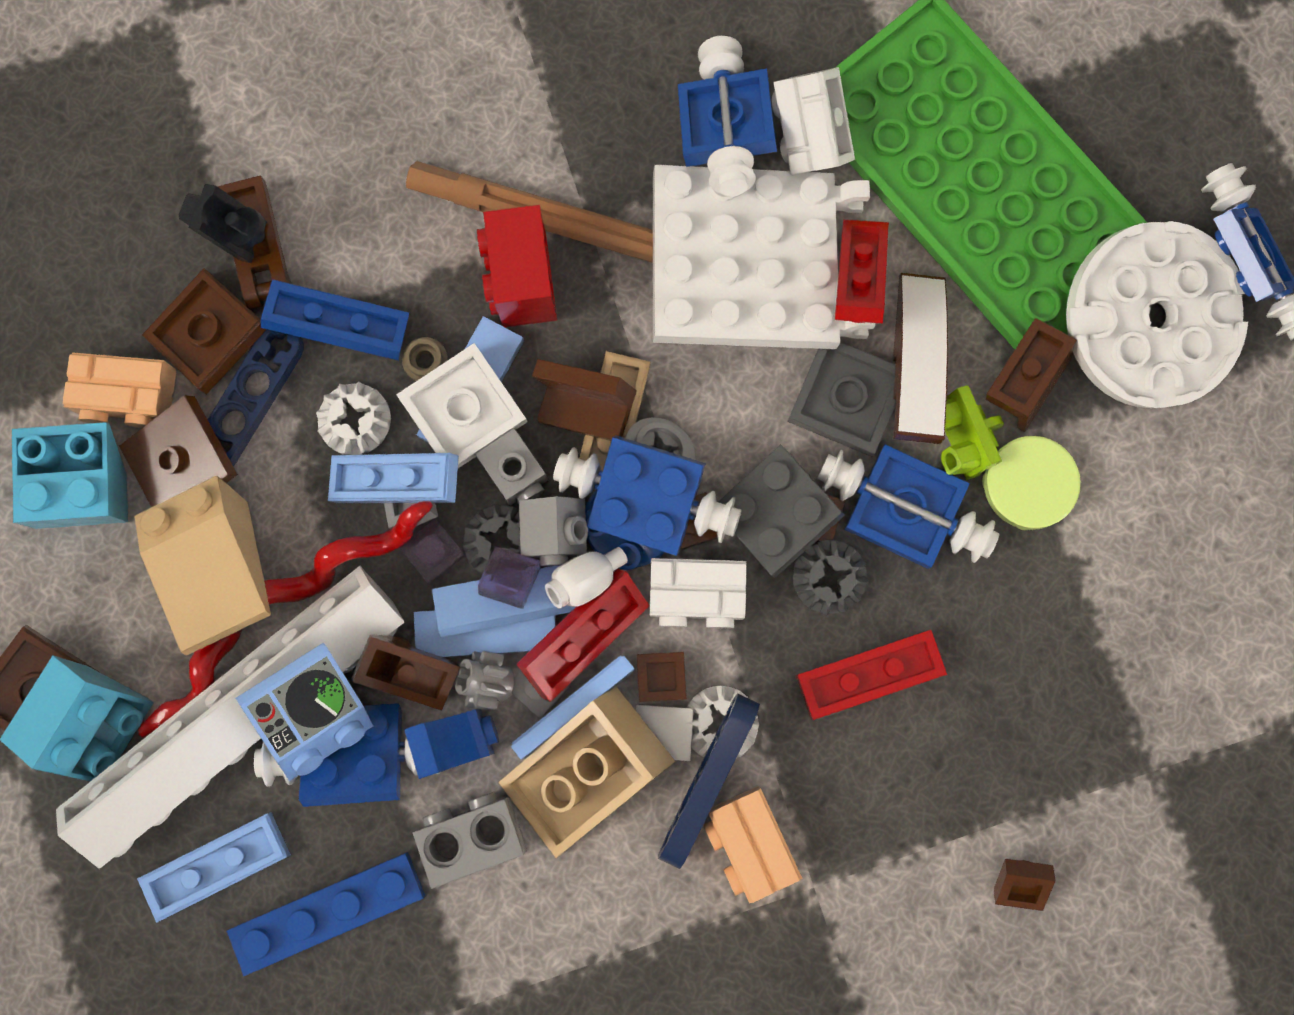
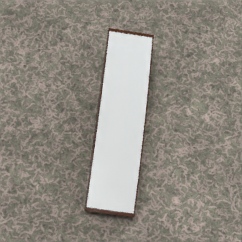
(921, 359)

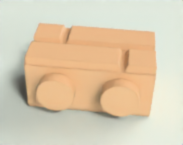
(118, 388)
(753, 845)

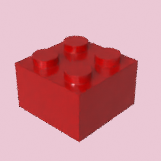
(519, 266)

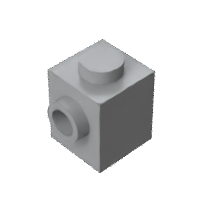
(513, 468)
(553, 529)

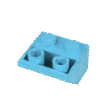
(68, 476)
(75, 721)

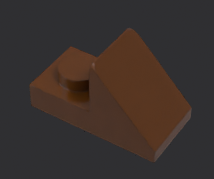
(405, 671)

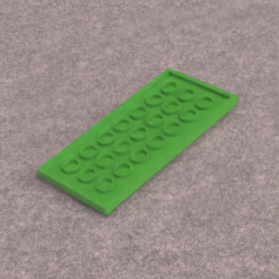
(976, 167)

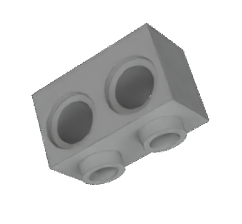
(474, 850)

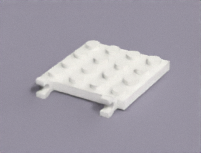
(752, 262)

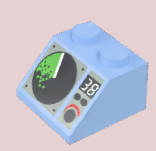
(306, 712)

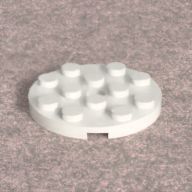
(1112, 322)

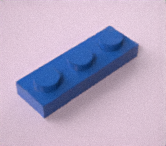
(334, 320)

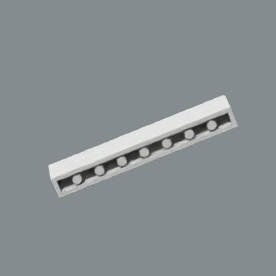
(212, 727)

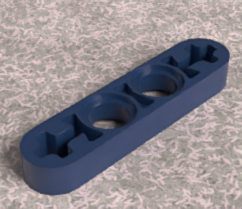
(254, 407)
(708, 780)

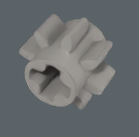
(484, 680)

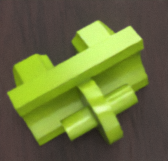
(970, 436)

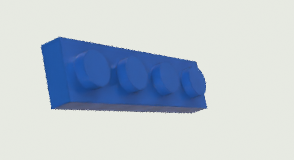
(325, 913)

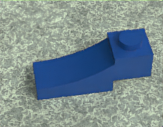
(451, 741)

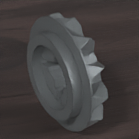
(489, 521)
(810, 569)

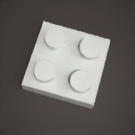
(462, 406)

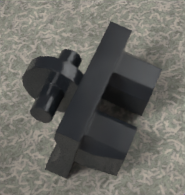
(224, 221)

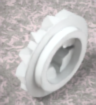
(373, 425)
(721, 699)

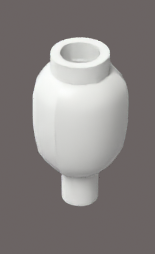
(583, 577)

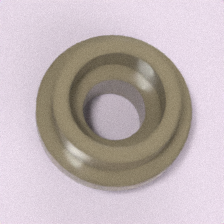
(416, 349)

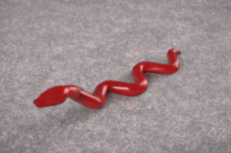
(292, 590)

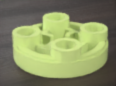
(1033, 483)

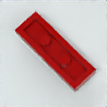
(862, 272)
(582, 636)
(871, 674)

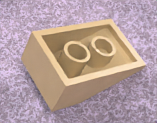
(203, 563)
(586, 771)

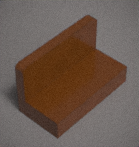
(1032, 372)
(583, 400)

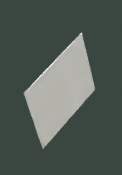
(670, 728)

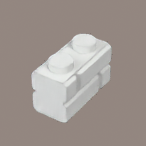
(813, 121)
(697, 591)

